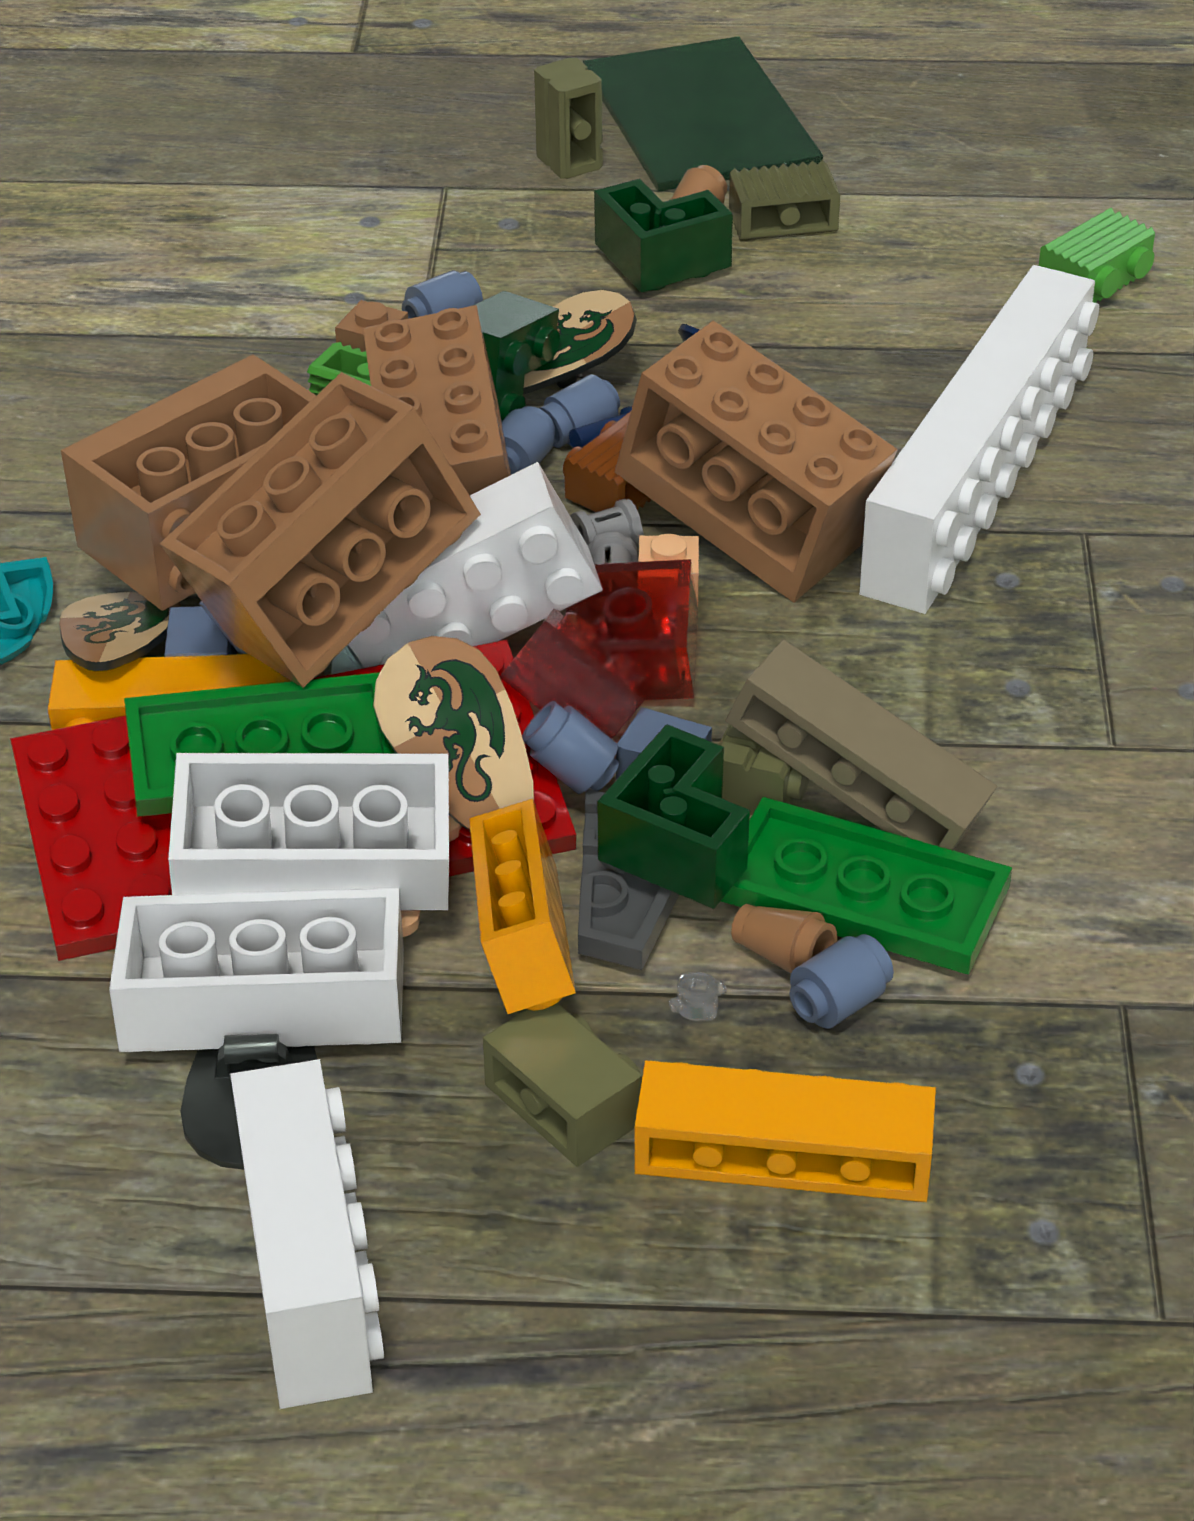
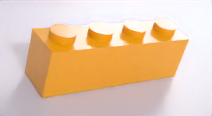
(92, 696)
(520, 908)
(785, 1130)

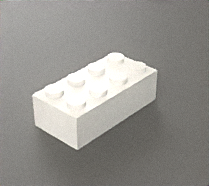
(496, 577)
(312, 824)
(258, 963)
(307, 1234)

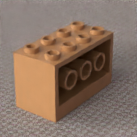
(446, 374)
(752, 459)
(163, 462)
(322, 528)

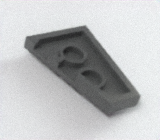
(616, 909)

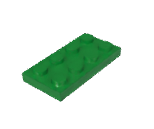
(261, 718)
(872, 883)

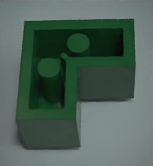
(662, 240)
(518, 340)
(671, 822)

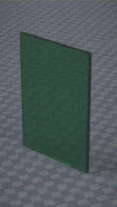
(699, 109)

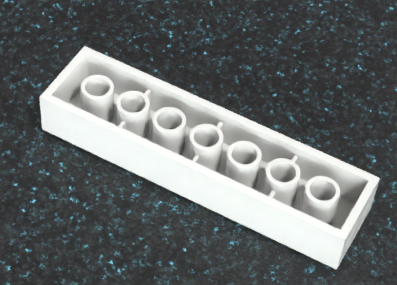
(976, 440)

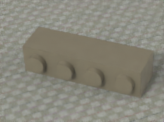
(858, 750)

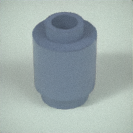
(442, 292)
(580, 405)
(527, 436)
(571, 747)
(840, 980)

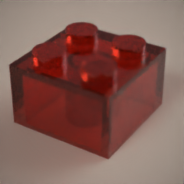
(650, 617)

